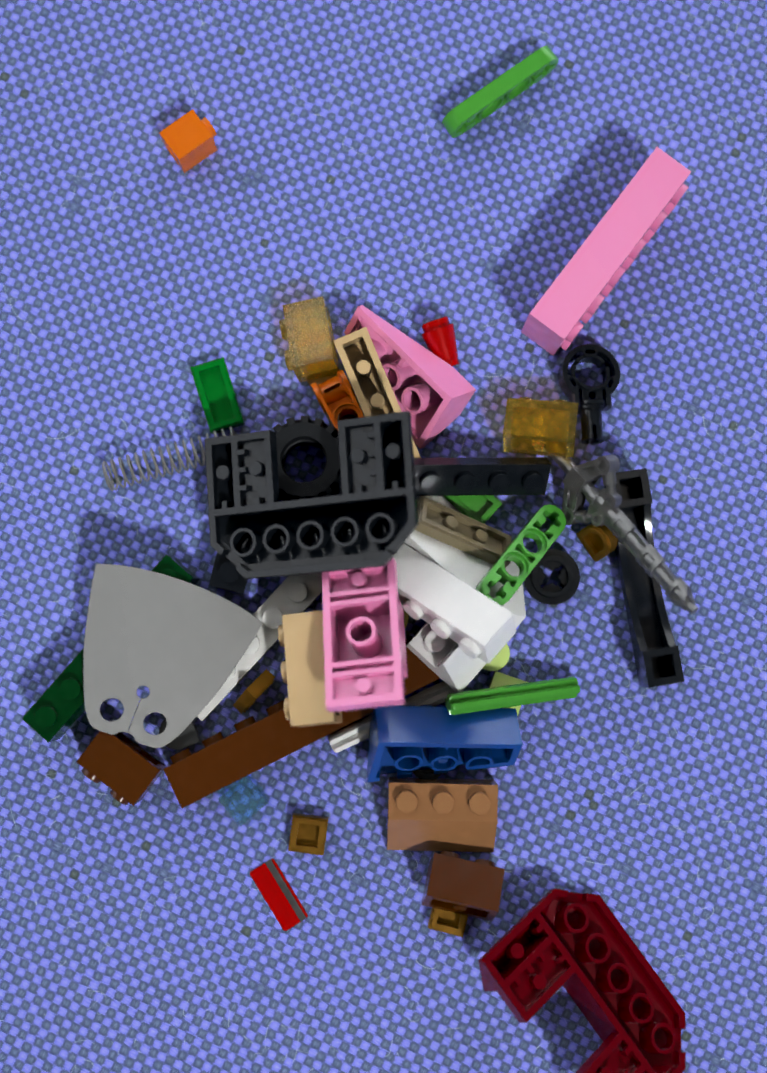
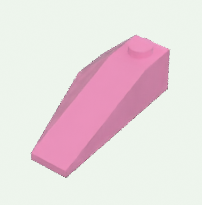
(419, 378)

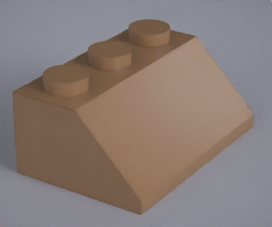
(442, 814)

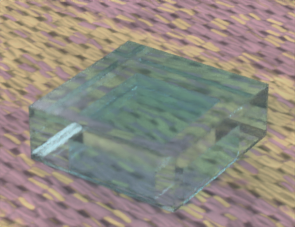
(243, 800)

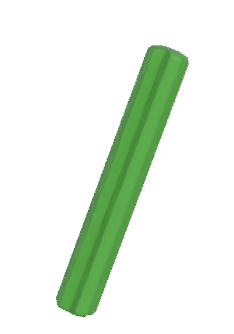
(511, 695)

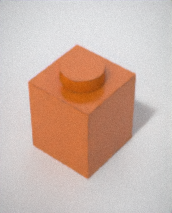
(189, 140)

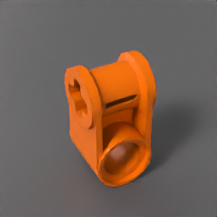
(337, 398)

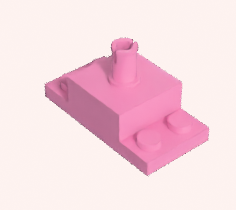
(363, 638)

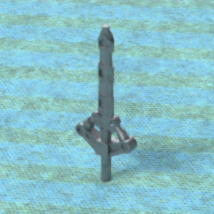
(605, 511)

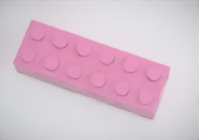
(607, 253)

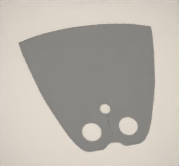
(161, 637)

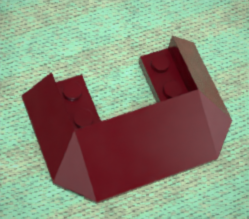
(584, 948)

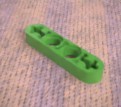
(500, 91)
(521, 556)

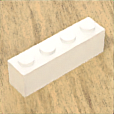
(452, 606)

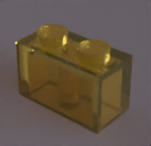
(309, 339)
(540, 427)

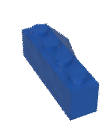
(431, 738)

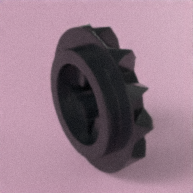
(567, 577)

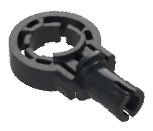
(579, 393)

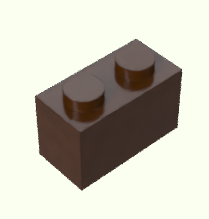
(120, 766)
(463, 885)

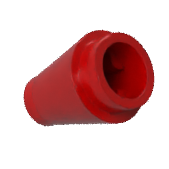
(441, 340)

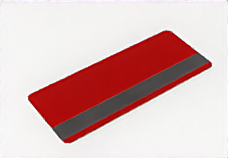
(278, 894)

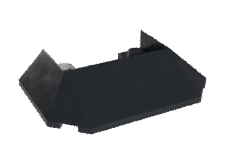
(317, 533)

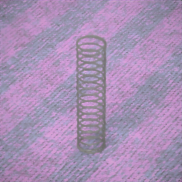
(111, 483)

